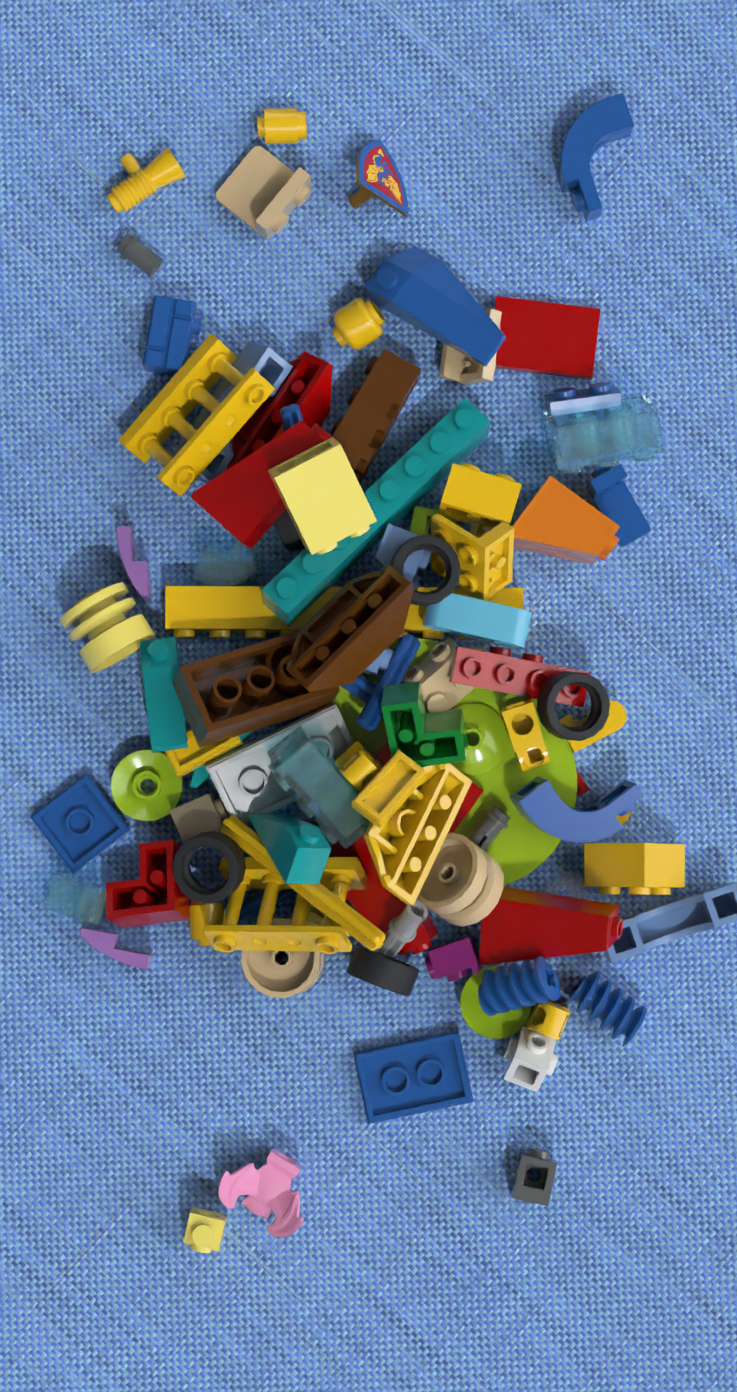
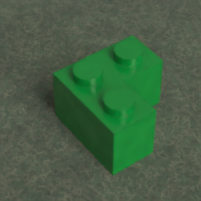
(420, 735)

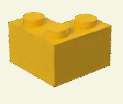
(479, 498)
(640, 866)

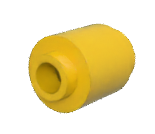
(282, 125)
(201, 915)

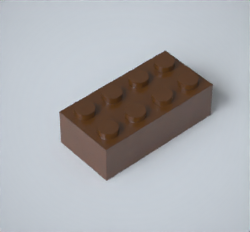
(244, 691)

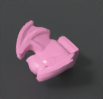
(267, 1190)

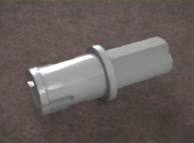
(403, 928)

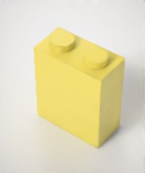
(323, 496)

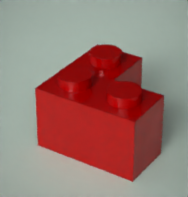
(154, 896)

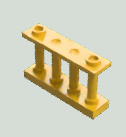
(178, 399)
(339, 874)

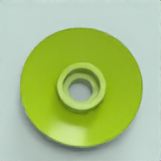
(492, 737)
(129, 777)
(493, 1027)

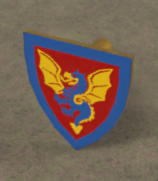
(379, 178)

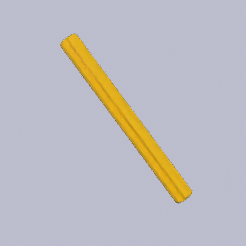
(315, 894)

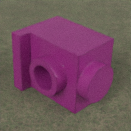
(453, 959)

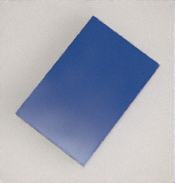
(413, 1077)

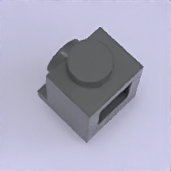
(537, 1190)

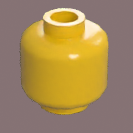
(358, 323)

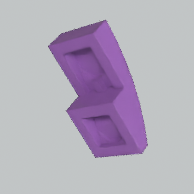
(136, 570)
(107, 943)

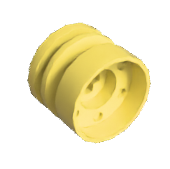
(104, 622)

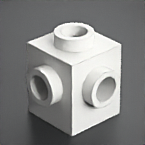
(533, 1052)

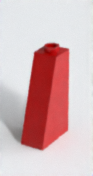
(245, 495)
(377, 902)
(546, 925)

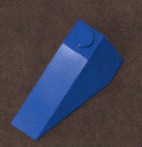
(434, 300)

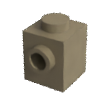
(199, 816)

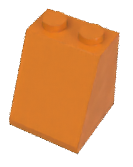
(564, 526)

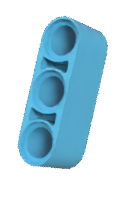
(479, 620)

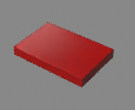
(547, 337)

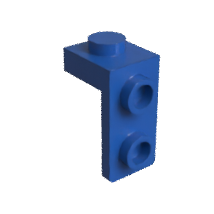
(617, 503)

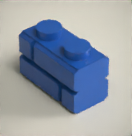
(170, 334)

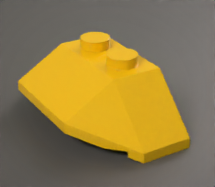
(416, 831)

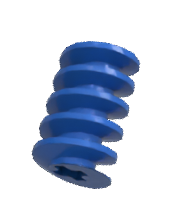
(518, 986)
(607, 1006)

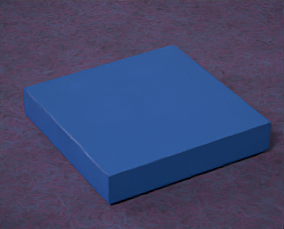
(80, 823)

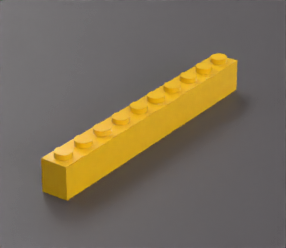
(241, 610)

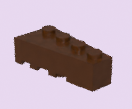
(374, 409)

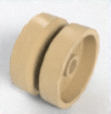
(462, 882)
(278, 978)

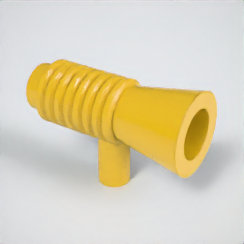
(145, 181)

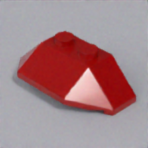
(305, 386)

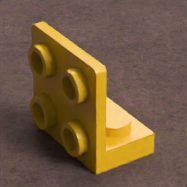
(483, 561)

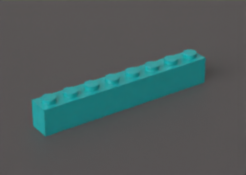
(390, 499)

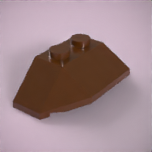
(351, 630)

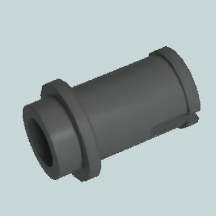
(138, 254)
(489, 827)

